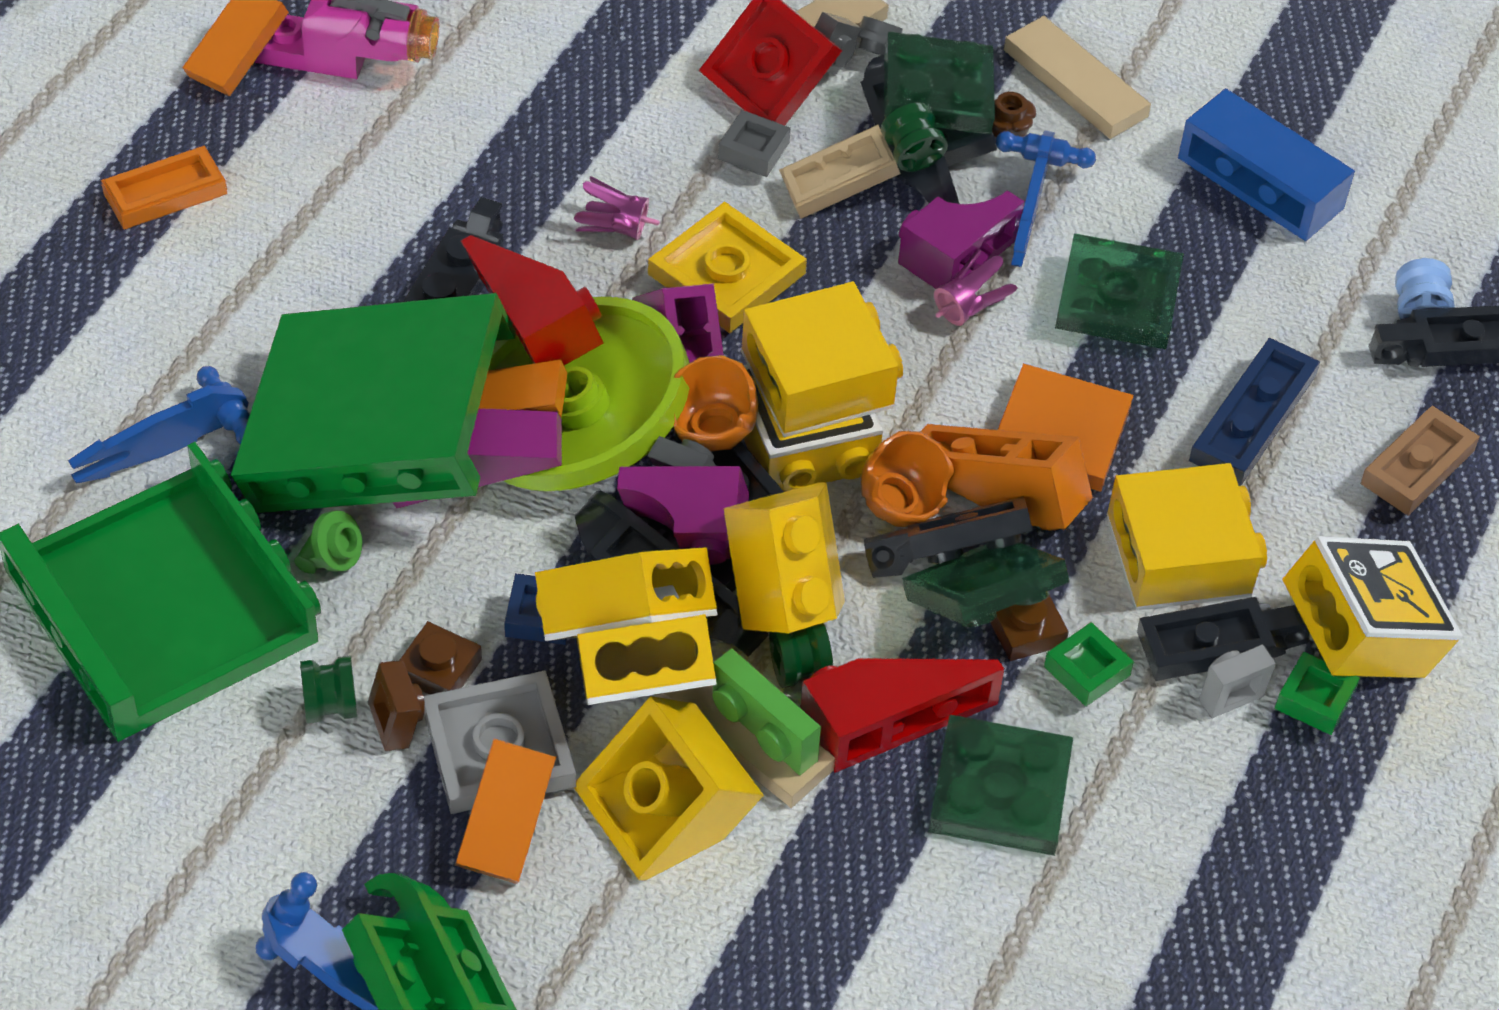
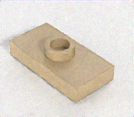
(839, 171)

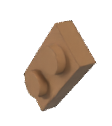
(1419, 460)

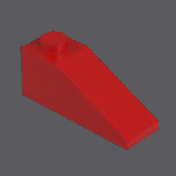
(540, 302)
(889, 702)

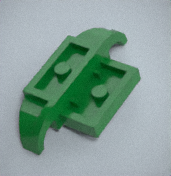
(424, 953)

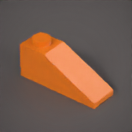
(1014, 464)

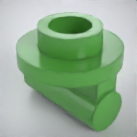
(332, 544)

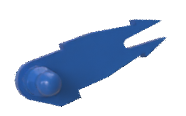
(1045, 151)
(168, 430)
(307, 939)

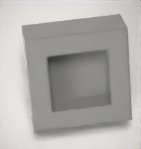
(1236, 680)

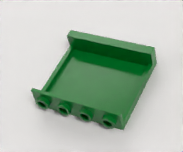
(370, 404)
(164, 596)

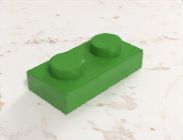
(766, 712)

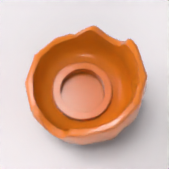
(719, 403)
(906, 478)

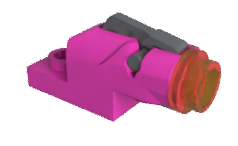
(342, 33)

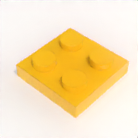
(736, 256)

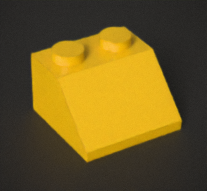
(785, 560)
(666, 787)

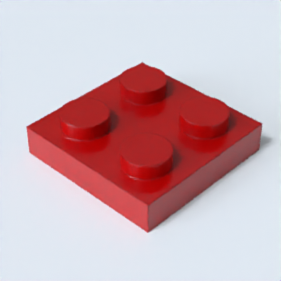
(770, 60)

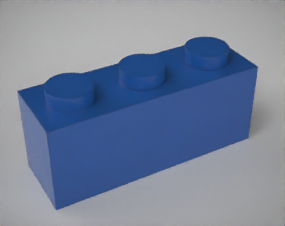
(1265, 164)

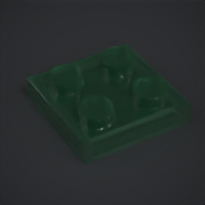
(944, 74)
(1119, 291)
(986, 582)
(1001, 785)

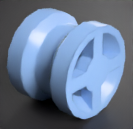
(1423, 285)

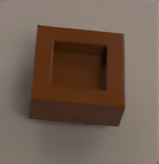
(1029, 629)
(440, 659)
(395, 705)

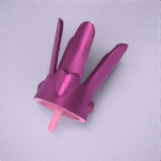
(619, 214)
(958, 297)

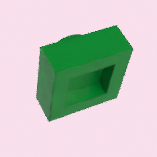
(1088, 664)
(1315, 694)

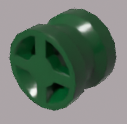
(914, 137)
(799, 653)
(328, 689)

